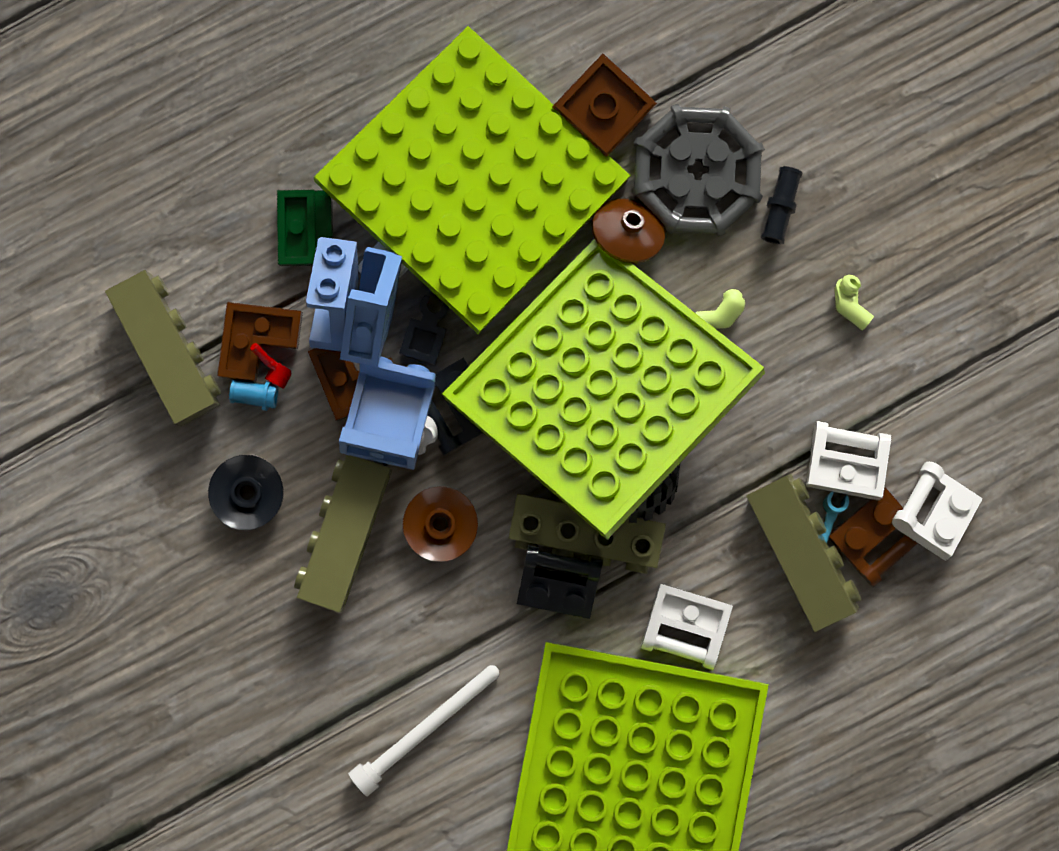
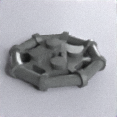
(714, 156)

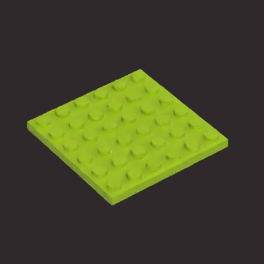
(471, 179)
(603, 386)
(635, 756)

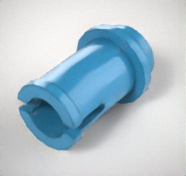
(254, 394)

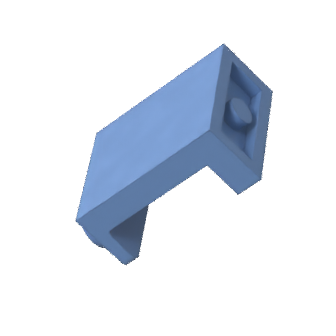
(328, 292)
(371, 307)
(388, 413)

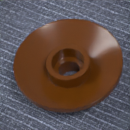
(626, 241)
(420, 518)

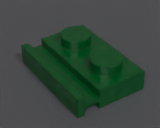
(301, 221)

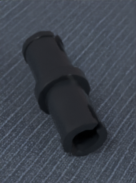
(781, 205)

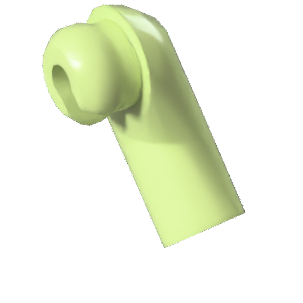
(847, 302)
(727, 312)

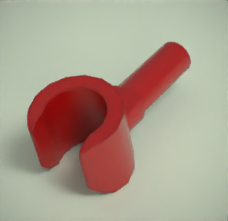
(278, 373)

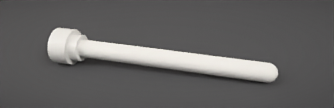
(369, 774)

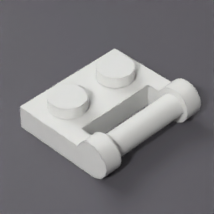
(844, 471)
(947, 517)
(691, 614)

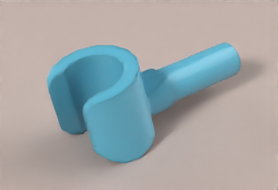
(832, 513)

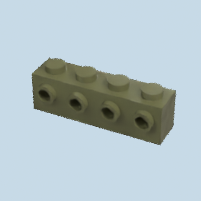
(163, 348)
(560, 527)
(344, 533)
(804, 552)

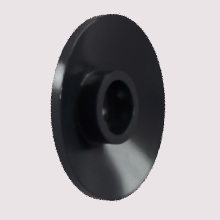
(226, 490)

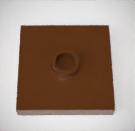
(604, 105)

